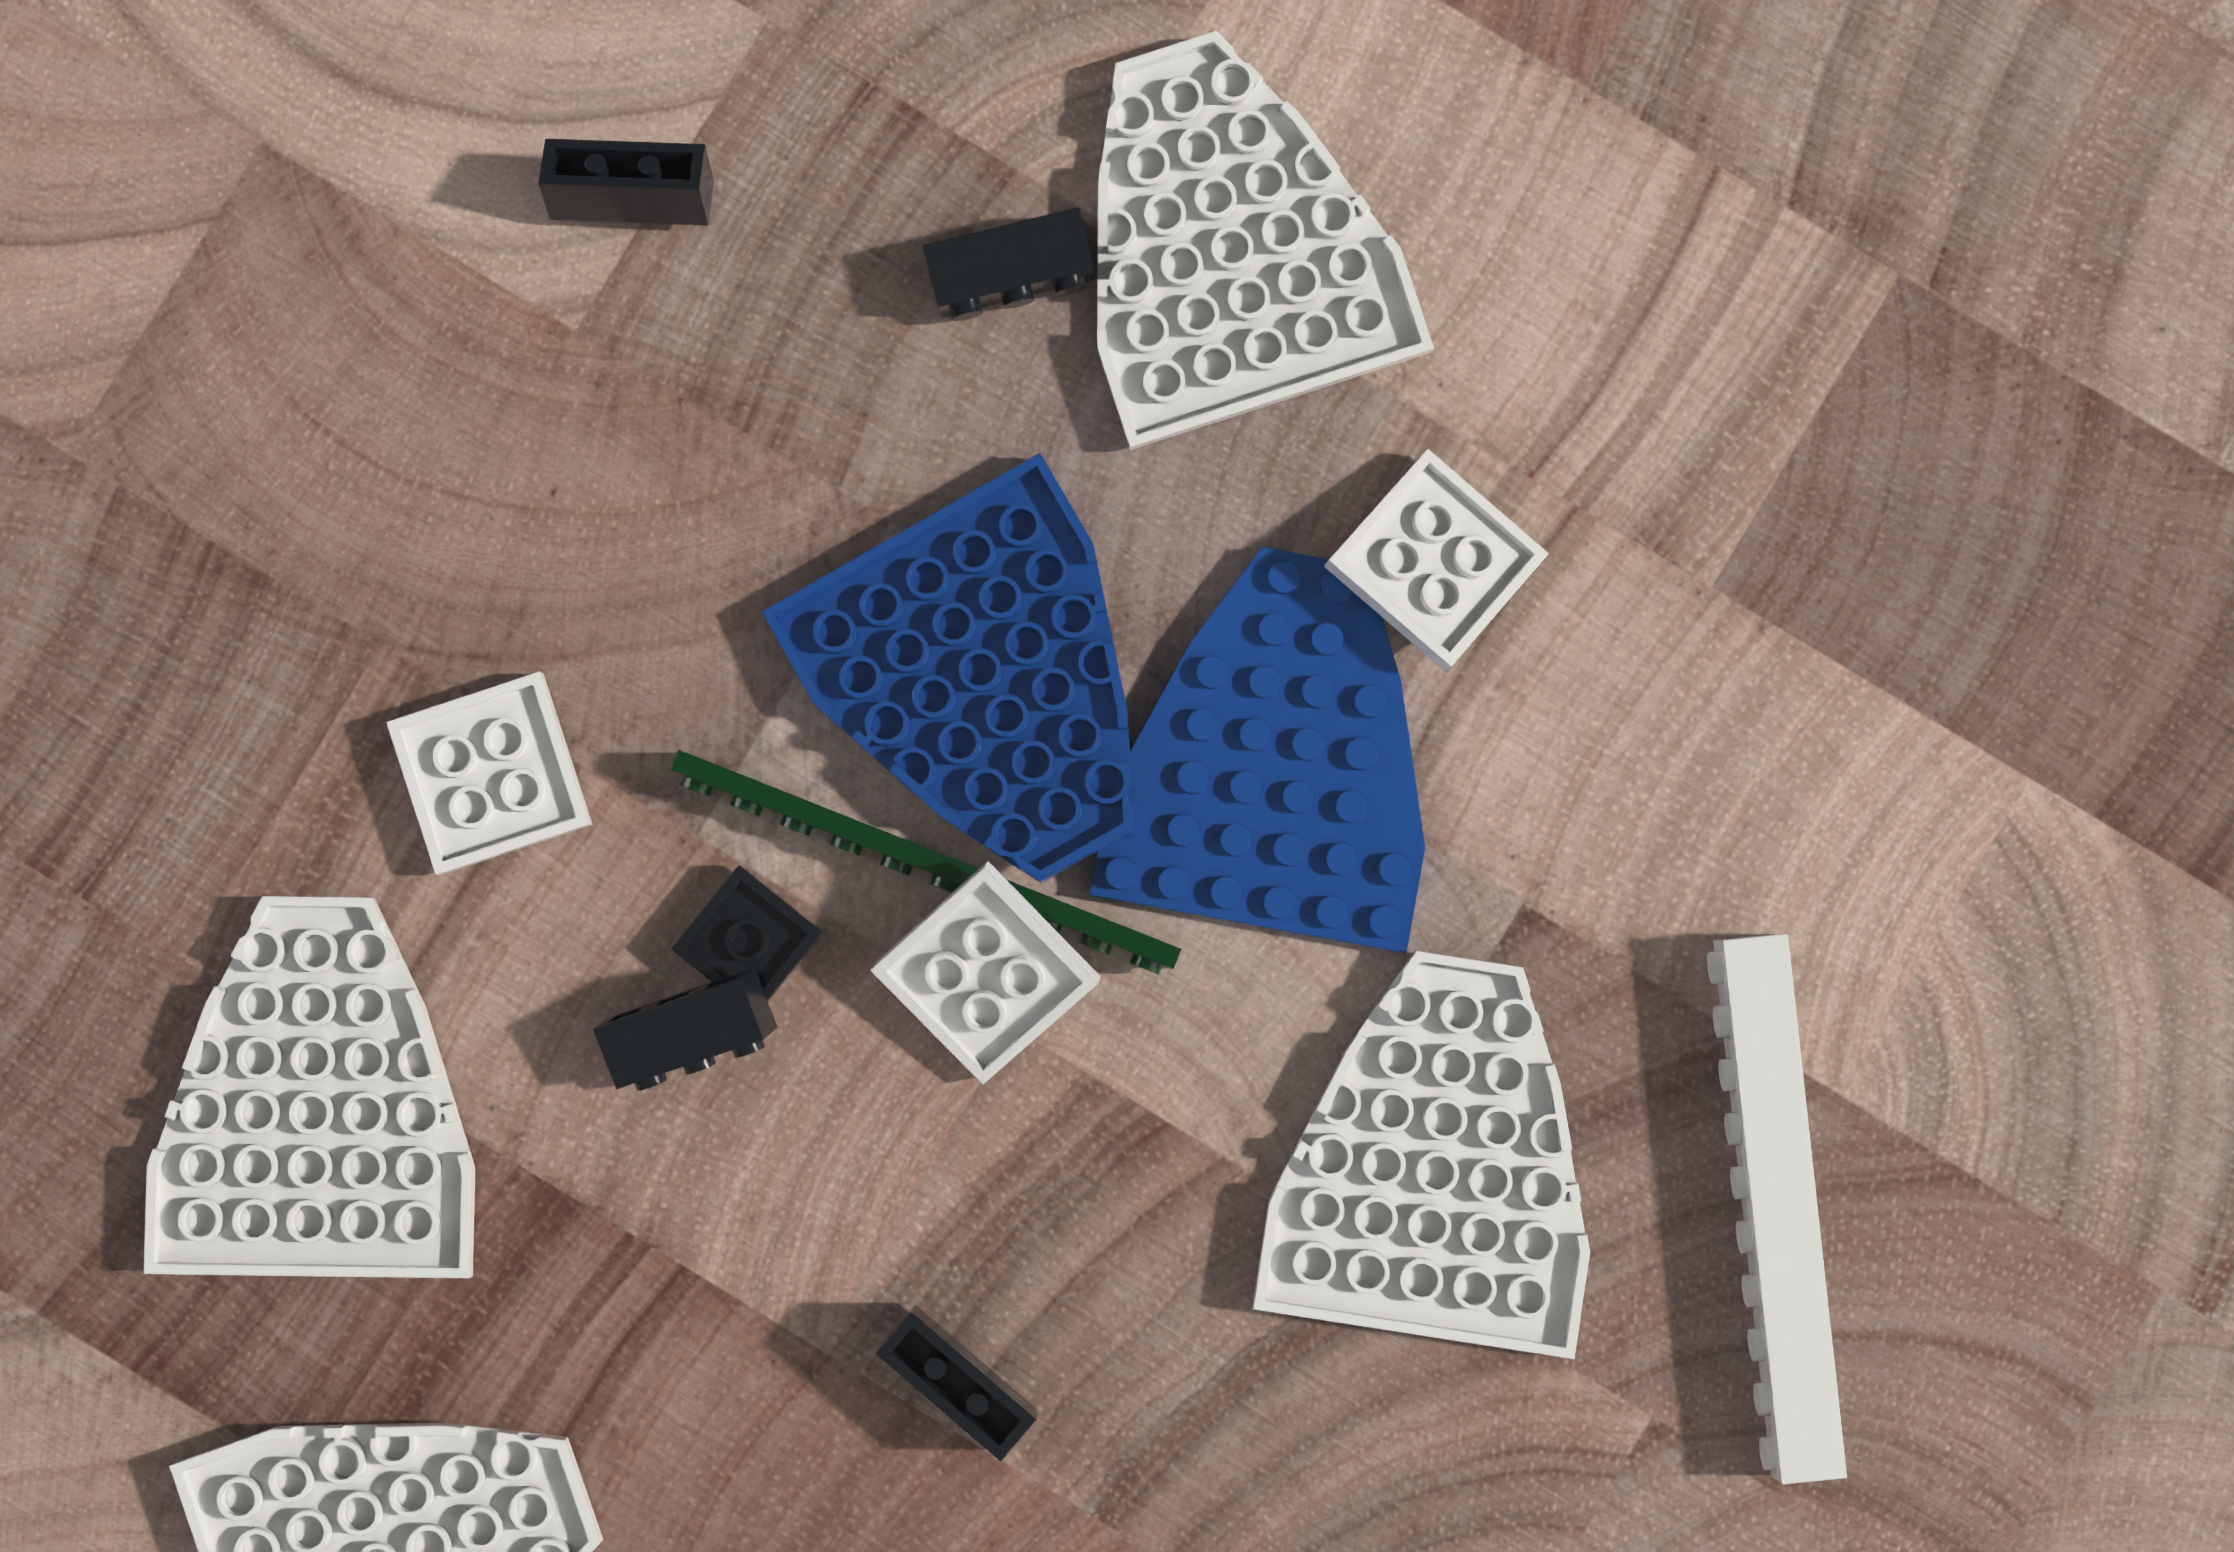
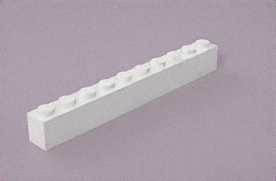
(1778, 1209)

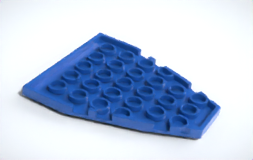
(980, 670)
(1278, 769)

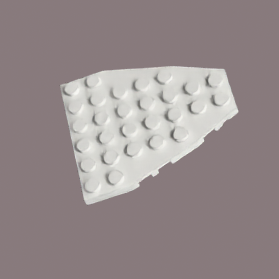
(1232, 250)
(313, 1114)
(1436, 1174)
(388, 1491)

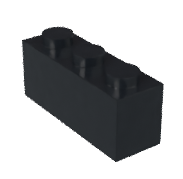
(626, 181)
(1010, 264)
(686, 1030)
(957, 1382)

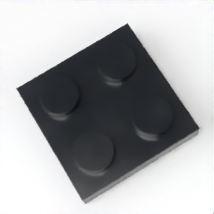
(747, 929)

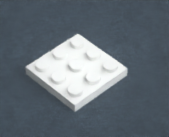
(1436, 560)
(489, 773)
(985, 973)

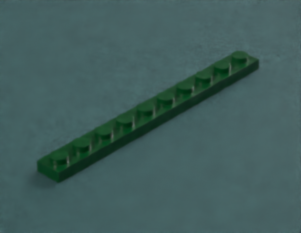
(903, 855)

